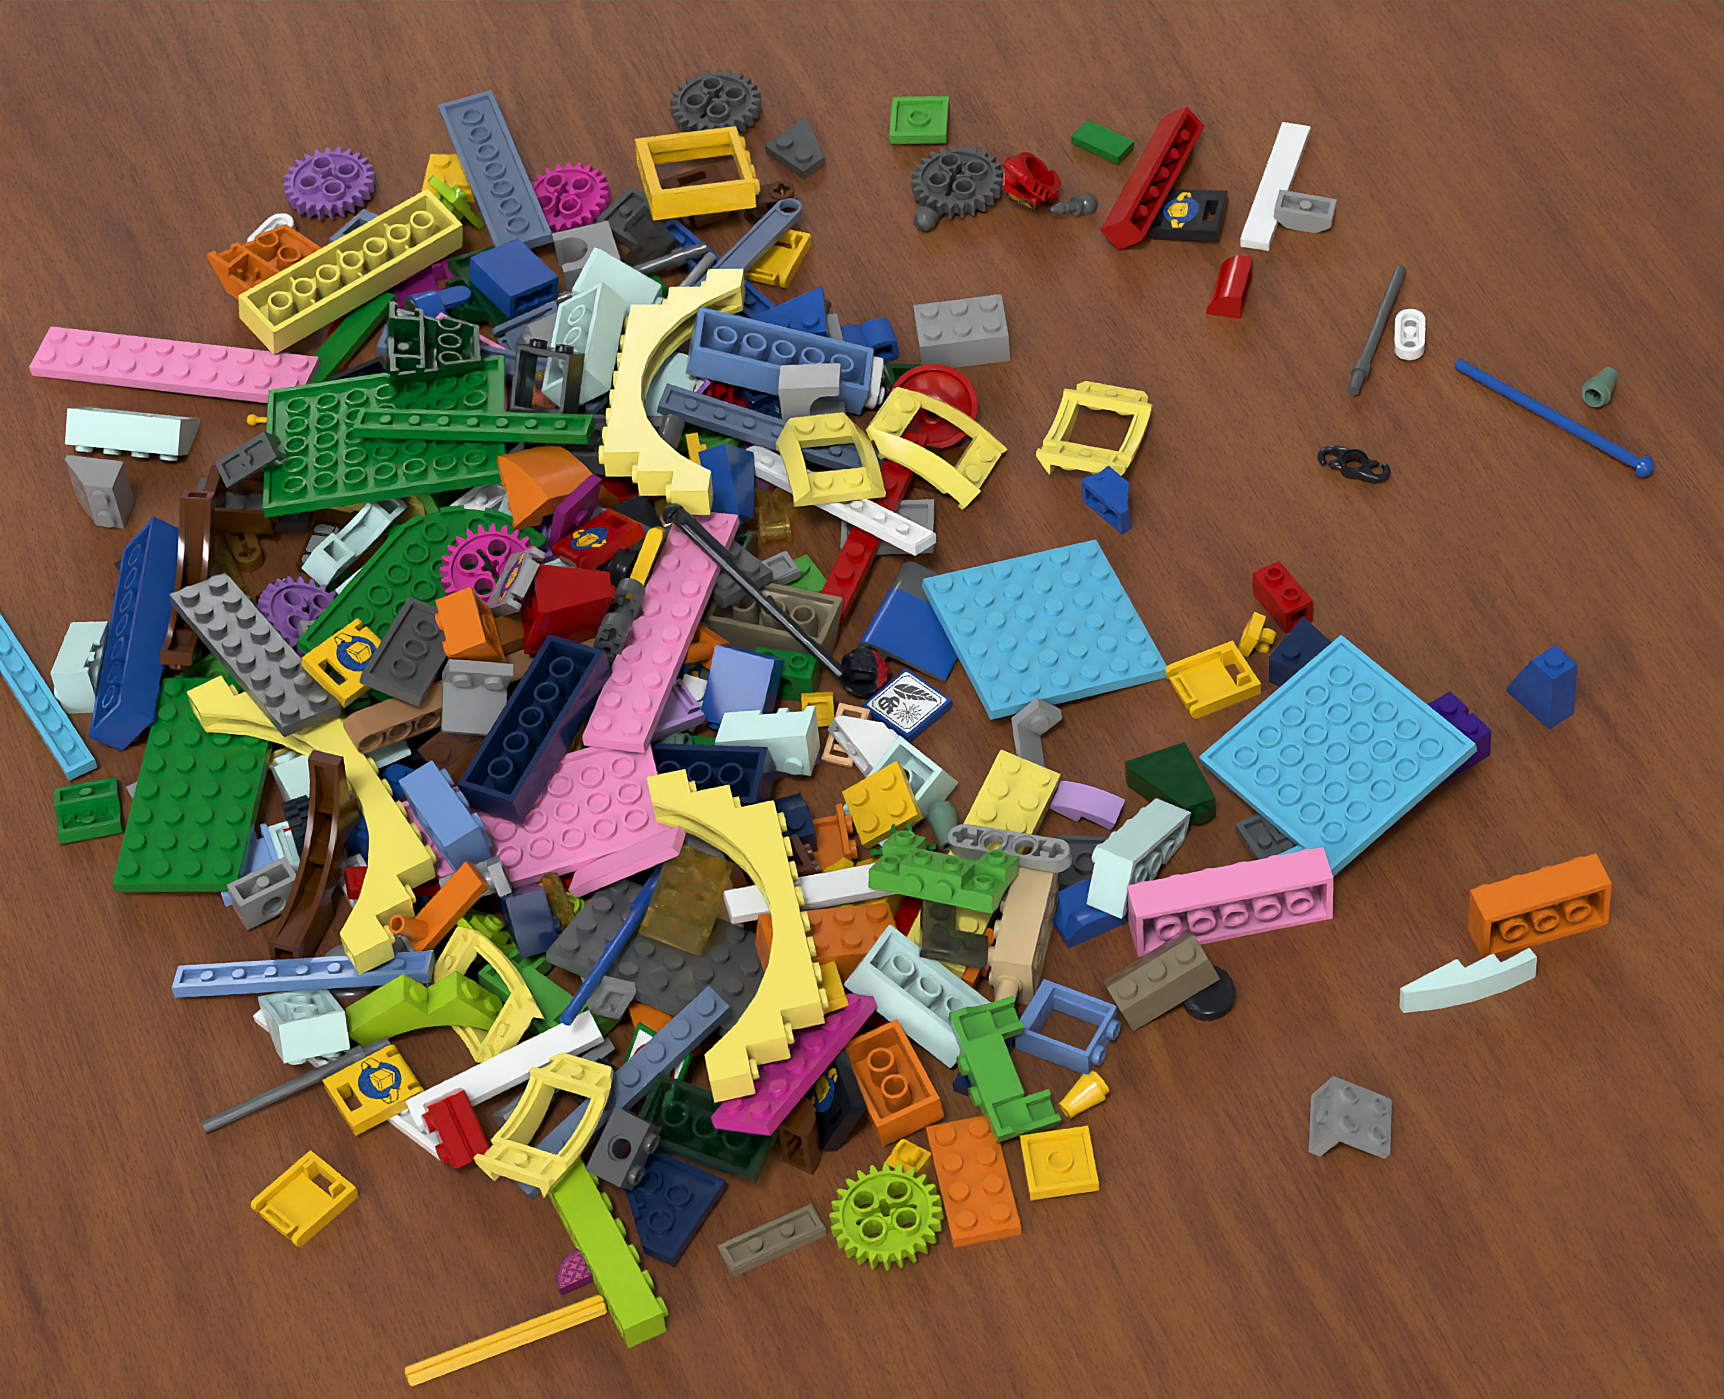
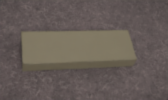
(772, 1240)

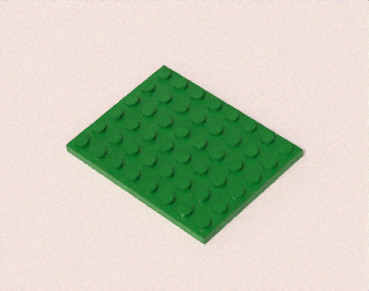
(336, 469)

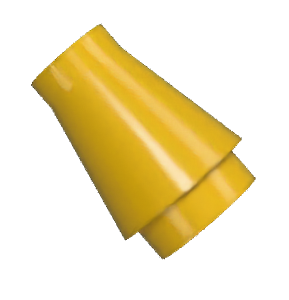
(1085, 1094)

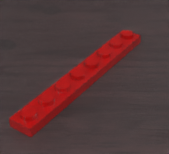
(863, 546)

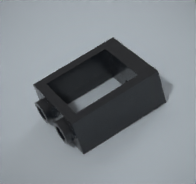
(525, 377)

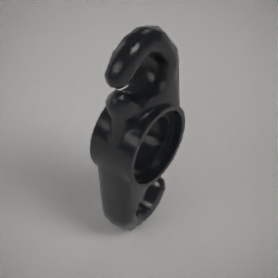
(1362, 472)

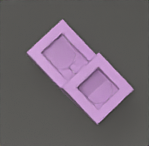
(1087, 801)

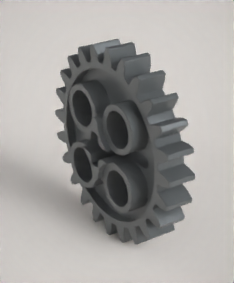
(715, 102)
(957, 181)

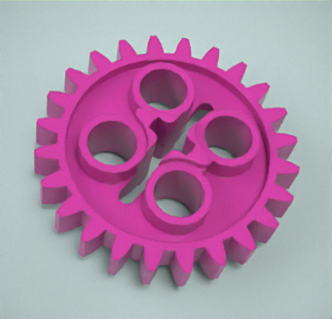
(572, 196)
(457, 578)

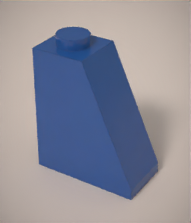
(731, 480)
(1547, 687)

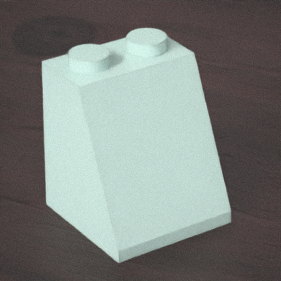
(621, 278)

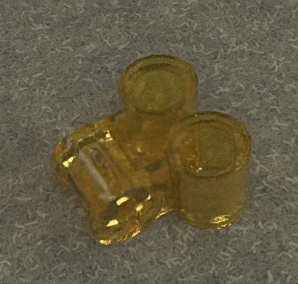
(774, 515)

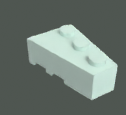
(79, 666)
(787, 735)

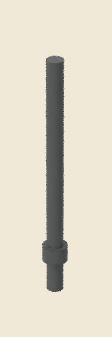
(678, 256)
(1362, 367)
(292, 1086)

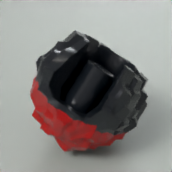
(865, 671)

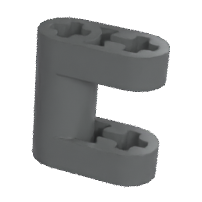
(620, 617)

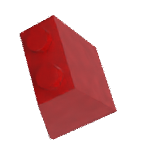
(564, 604)

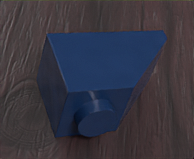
(797, 819)

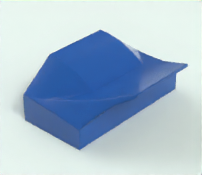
(1108, 497)
(1077, 920)

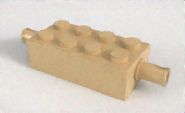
(1023, 934)

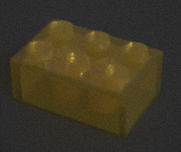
(686, 900)

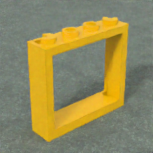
(696, 198)

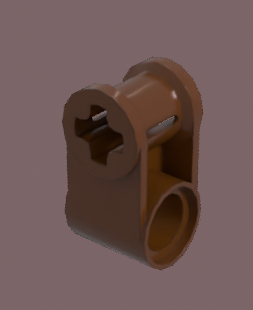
(767, 198)

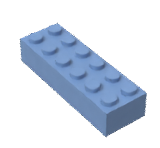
(752, 351)

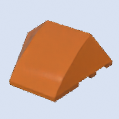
(260, 259)
(541, 480)

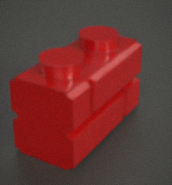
(455, 1128)

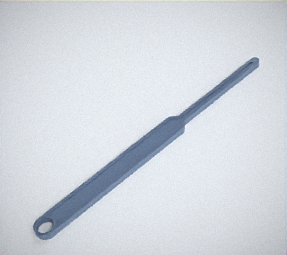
(740, 256)

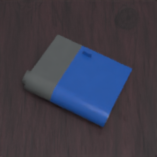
(908, 626)

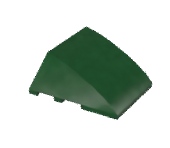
(428, 347)

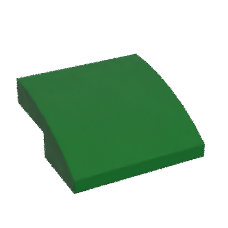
(88, 810)

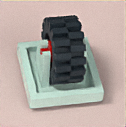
(290, 835)

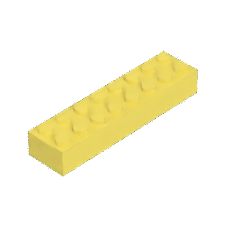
(350, 271)
(1011, 800)

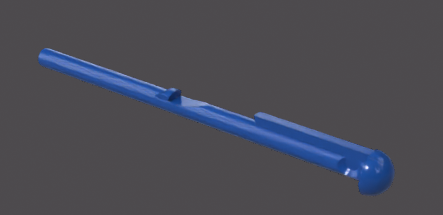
(1644, 466)
(611, 951)

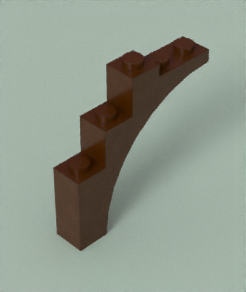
(194, 565)
(322, 862)

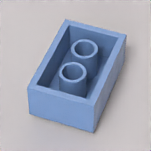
(446, 816)

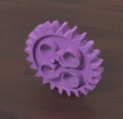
(329, 183)
(290, 603)

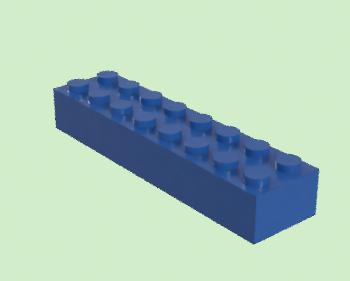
(136, 636)

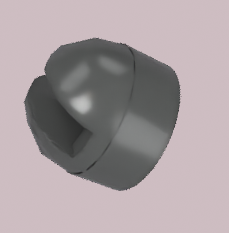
(925, 218)

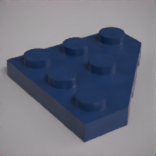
(671, 1204)

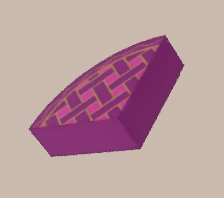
(573, 1273)

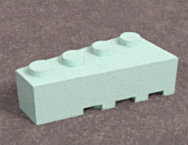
(1135, 854)

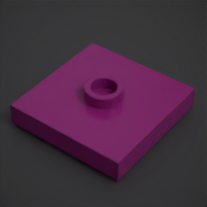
(575, 509)

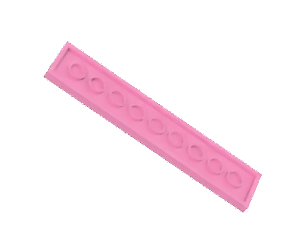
(169, 364)
(658, 639)

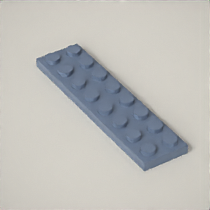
(494, 171)

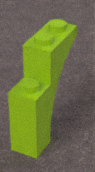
(409, 1006)

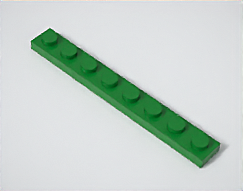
(474, 425)

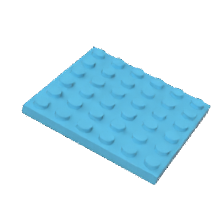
(1044, 628)
(1338, 754)

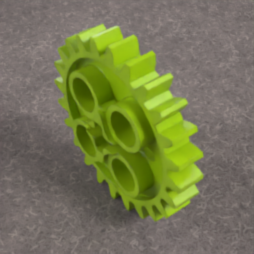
(893, 1242)

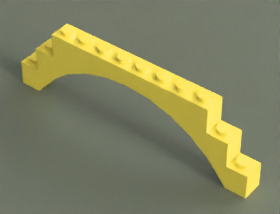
(650, 337)
(395, 848)
(789, 988)

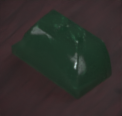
(689, 1132)

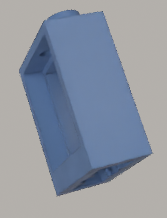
(1052, 997)

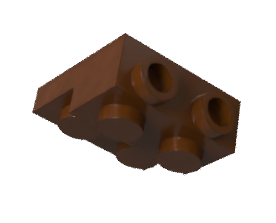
(451, 752)

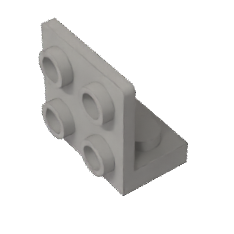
(473, 695)
(1351, 1116)

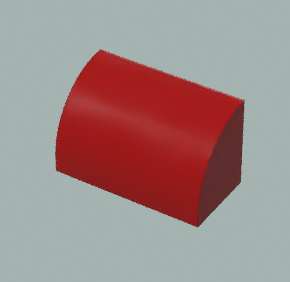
(1231, 287)

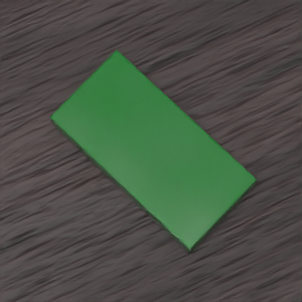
(1102, 142)

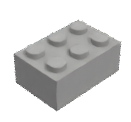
(962, 332)

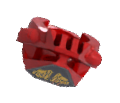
(1029, 181)

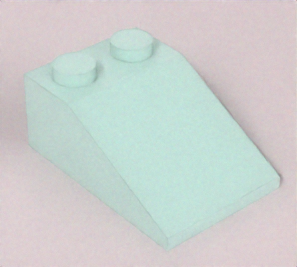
(926, 778)
(305, 1024)

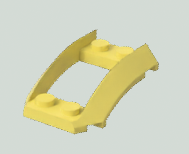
(1096, 396)
(959, 481)
(828, 485)
(518, 1009)
(511, 1155)

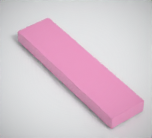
(627, 861)

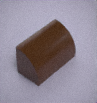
(800, 1137)

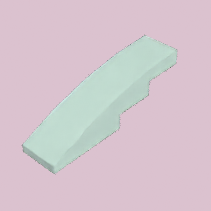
(1460, 985)

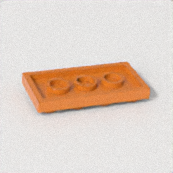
(973, 1182)

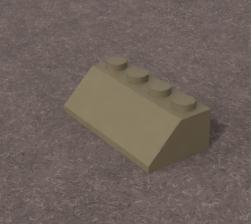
(750, 626)

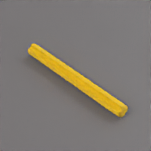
(505, 1340)

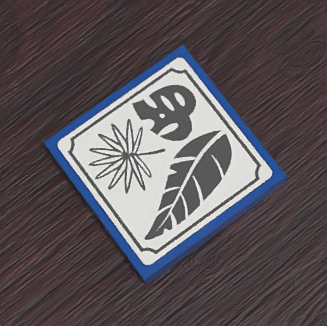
(908, 705)

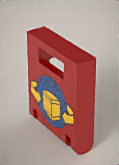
(598, 540)

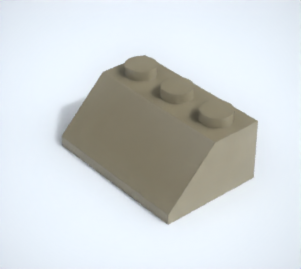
(1161, 979)

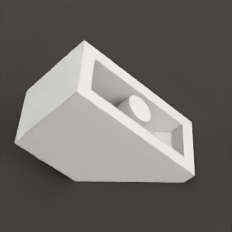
(862, 740)

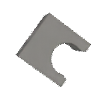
(576, 245)
(804, 385)

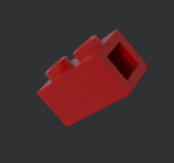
(1282, 596)

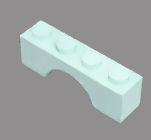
(360, 534)

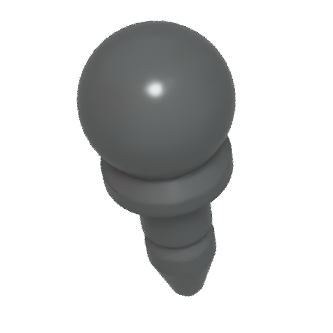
(1077, 205)

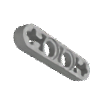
(1012, 841)

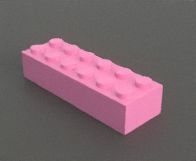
(1232, 900)

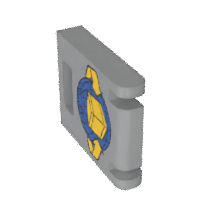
(515, 581)

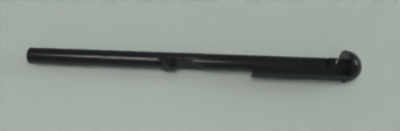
(719, 554)

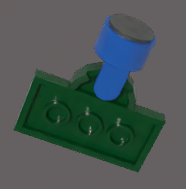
(460, 297)

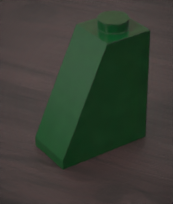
(1173, 778)

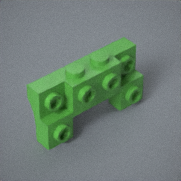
(940, 877)
(549, 997)
(991, 1072)

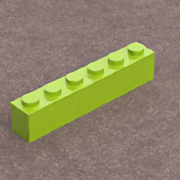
(608, 1257)

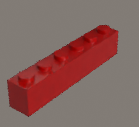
(1152, 178)

